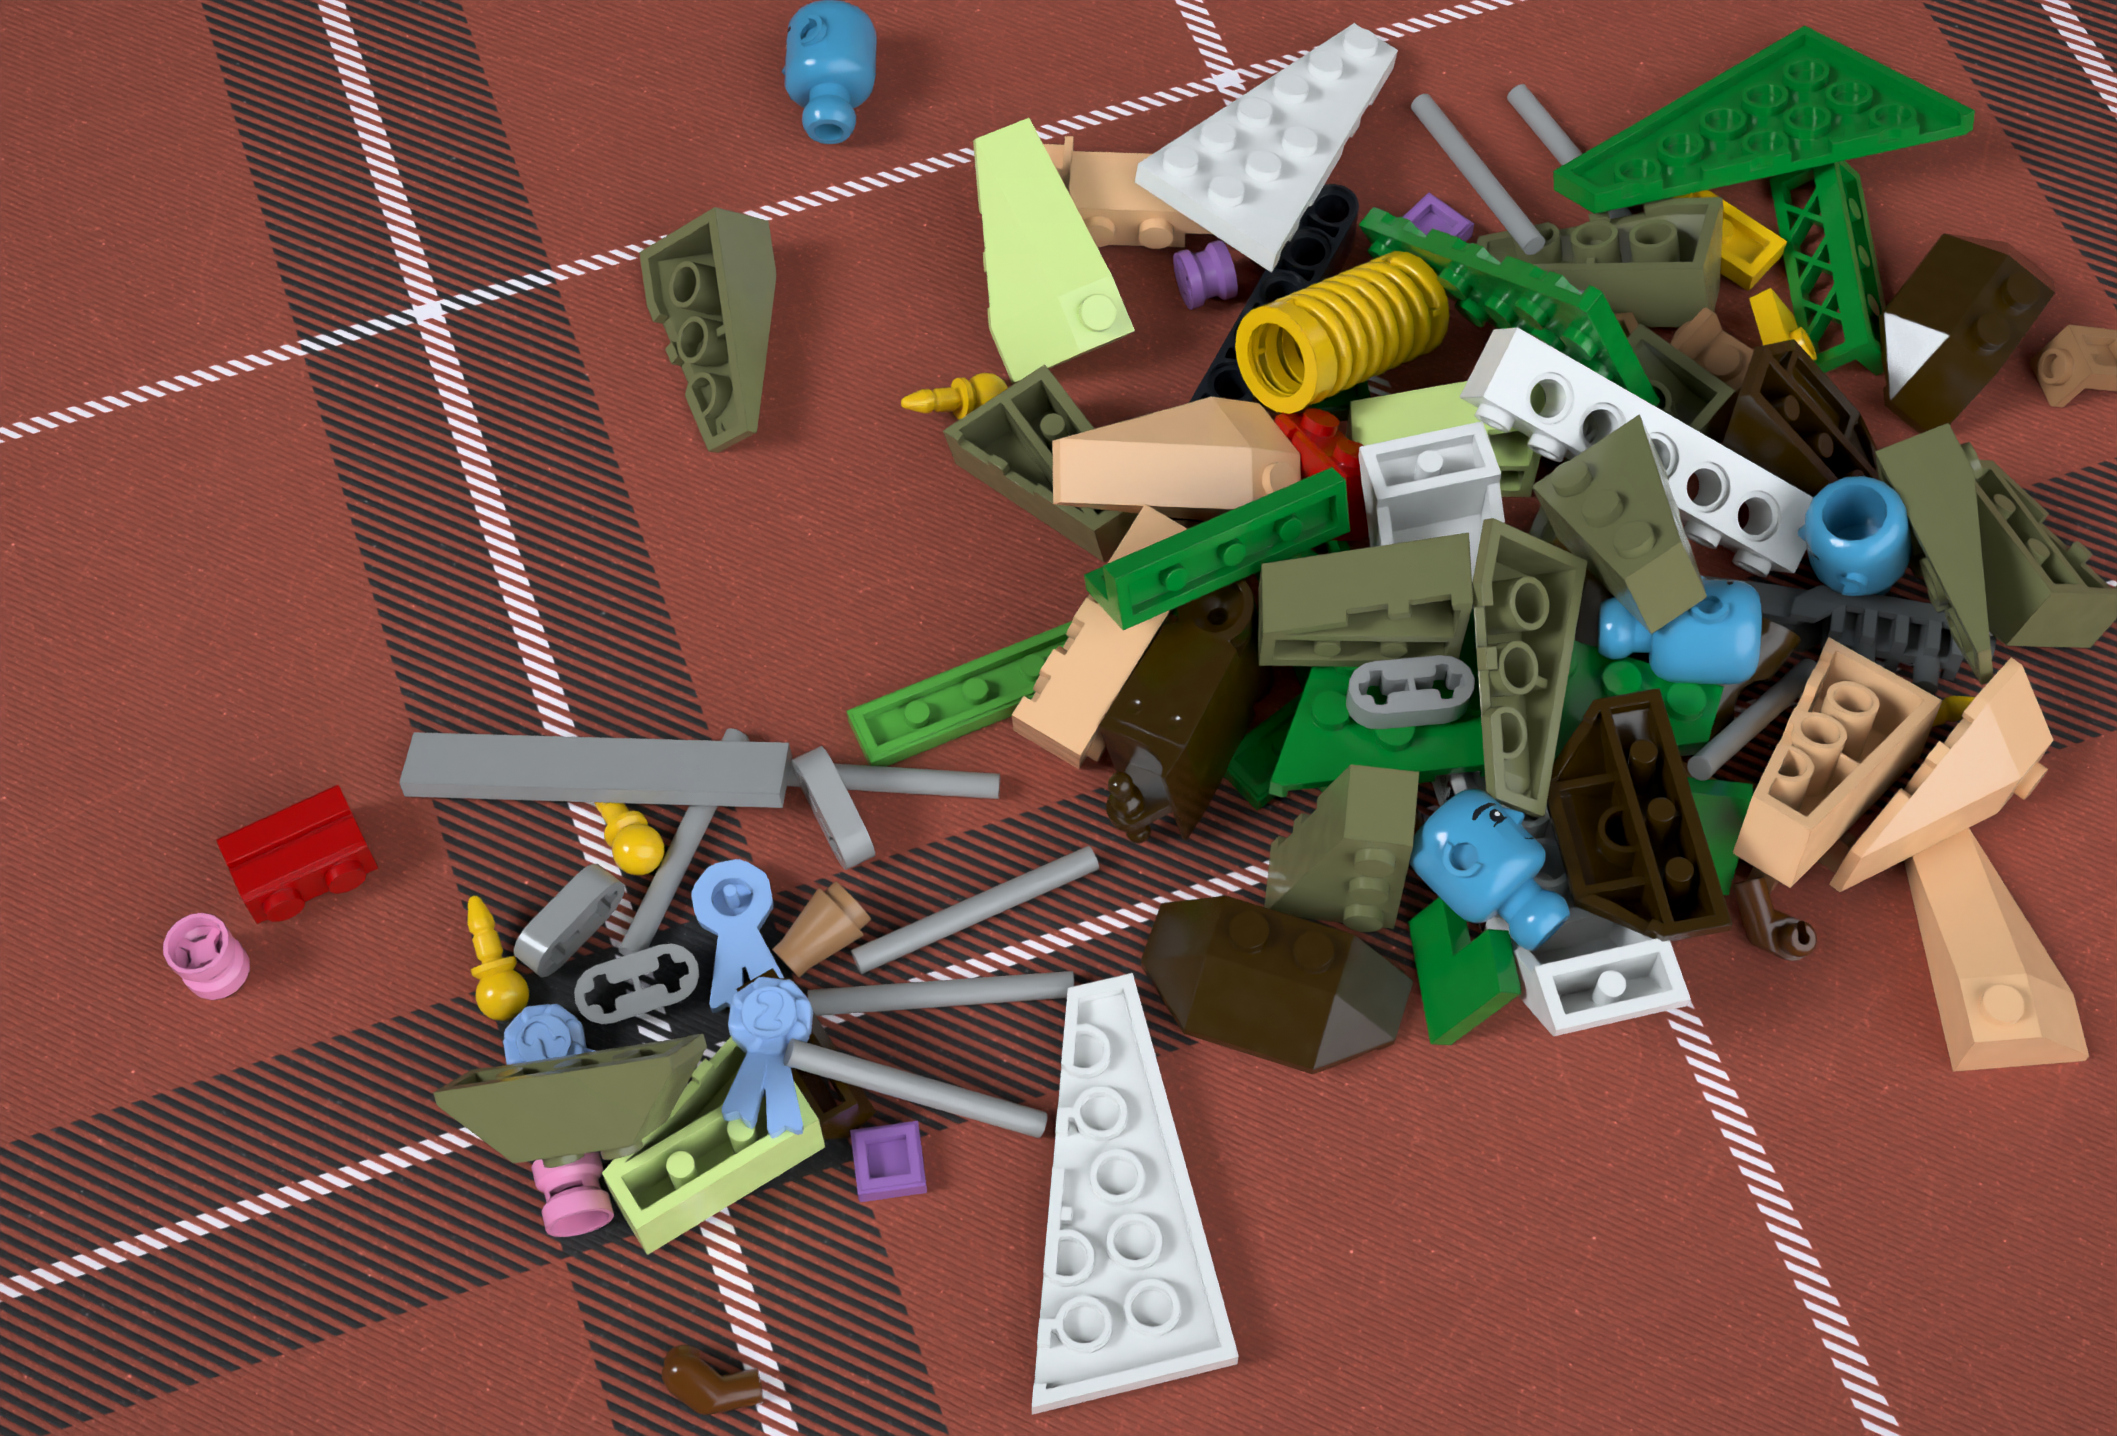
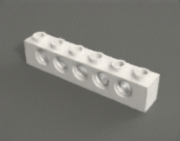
(1502, 392)

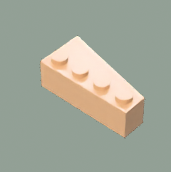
(1093, 665)
(1835, 759)

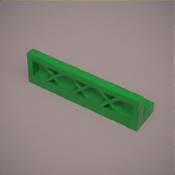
(1852, 263)
(1221, 549)

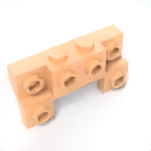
(1113, 204)

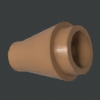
(823, 928)

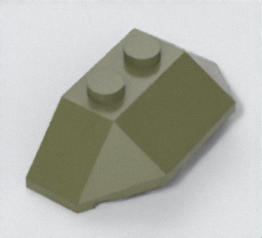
(575, 1101)

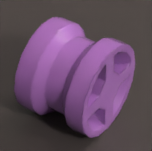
(1205, 274)

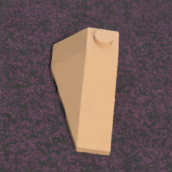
(1177, 460)
(1961, 780)
(1988, 968)

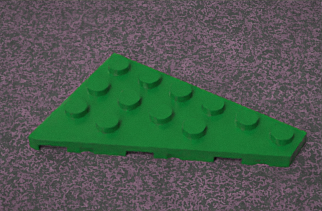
(1767, 116)
(1518, 297)
(1328, 740)

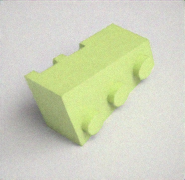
(1441, 408)
(702, 1161)

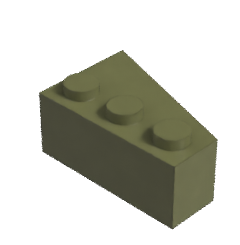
(1012, 452)
(1624, 521)
(2033, 582)
(1366, 604)
(1350, 853)

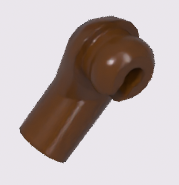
(1770, 928)
(704, 1388)

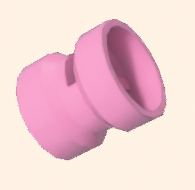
(206, 942)
(573, 1196)

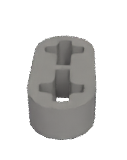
(1410, 692)
(833, 807)
(569, 920)
(641, 999)

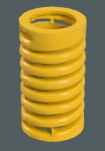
(1341, 331)

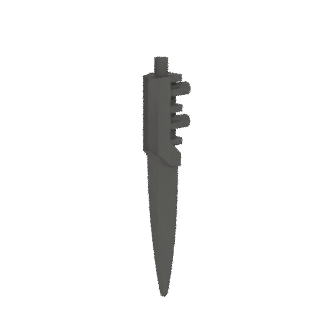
(1868, 625)

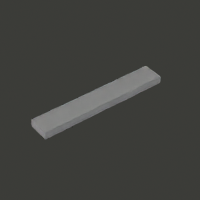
(597, 769)

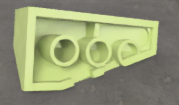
(1041, 264)

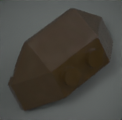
(1956, 326)
(1798, 422)
(1633, 824)
(1273, 983)

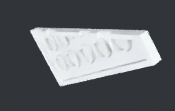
(1272, 149)
(1125, 1247)

